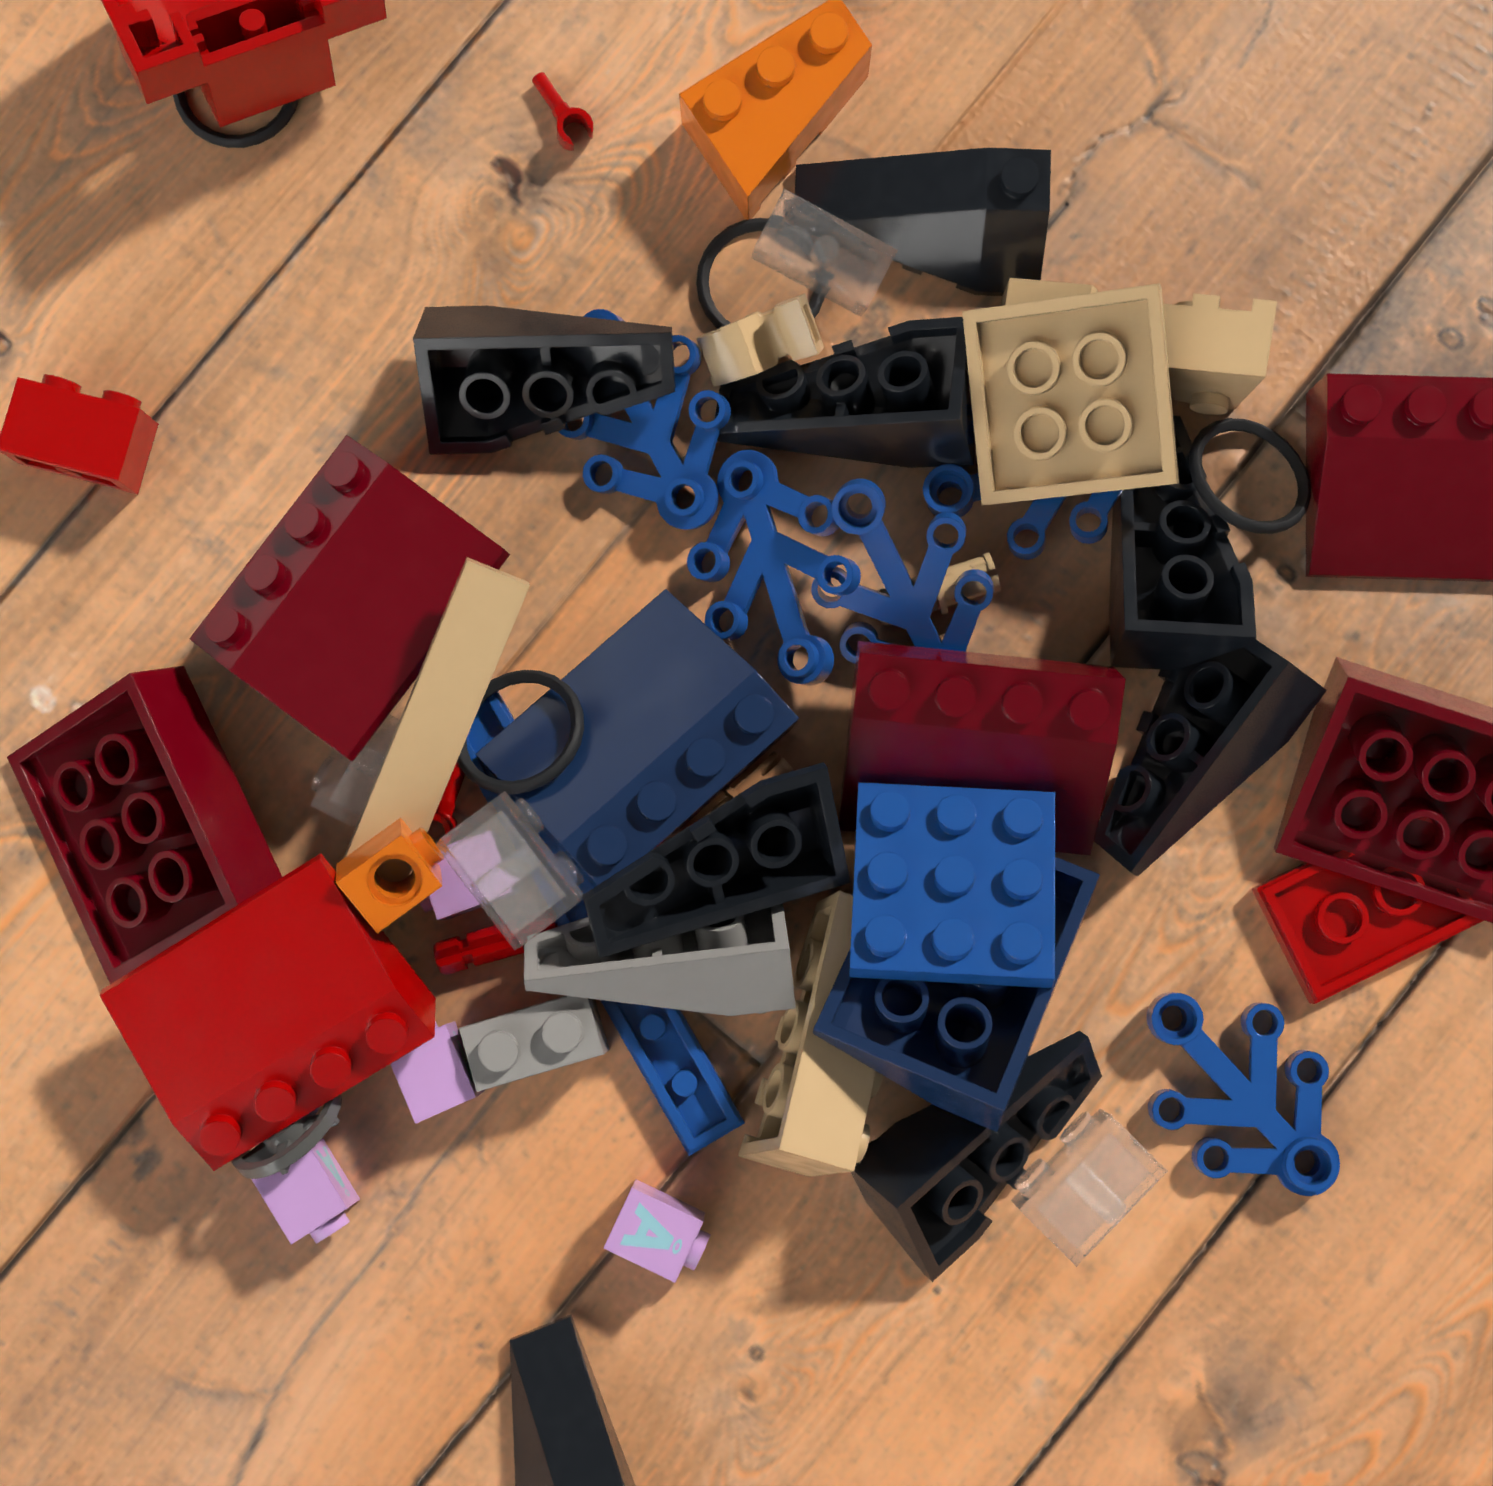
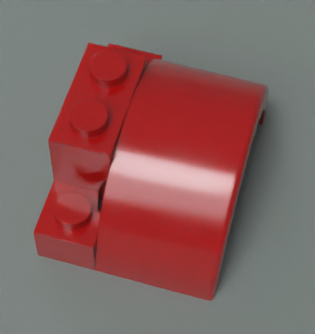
(237, 51)

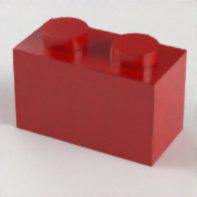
(77, 433)

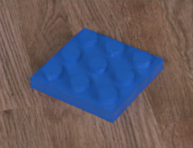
(954, 885)

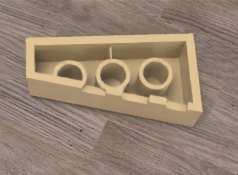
(1211, 350)
(817, 1092)

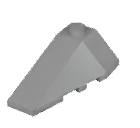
(715, 969)

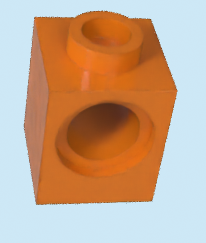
(382, 900)

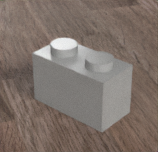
(533, 1040)

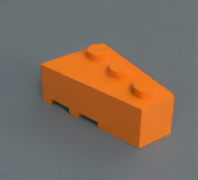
(775, 100)

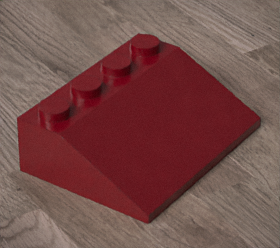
(1400, 477)
(344, 597)
(984, 726)
(1376, 763)
(143, 817)

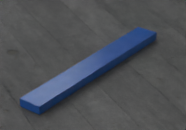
(655, 1036)

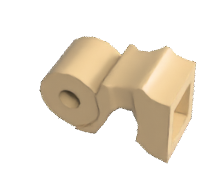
(760, 340)

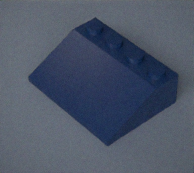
(663, 735)
(953, 1040)

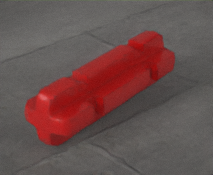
(478, 948)

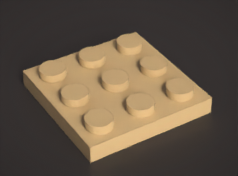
(1071, 395)

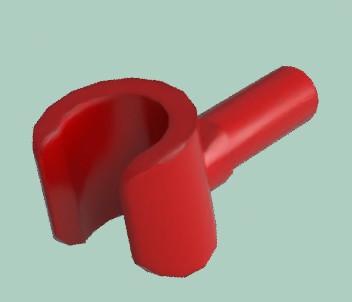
(562, 111)
(446, 807)

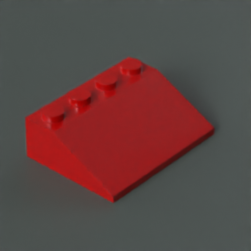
(269, 1013)

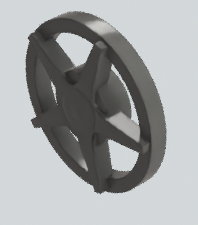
(288, 1143)

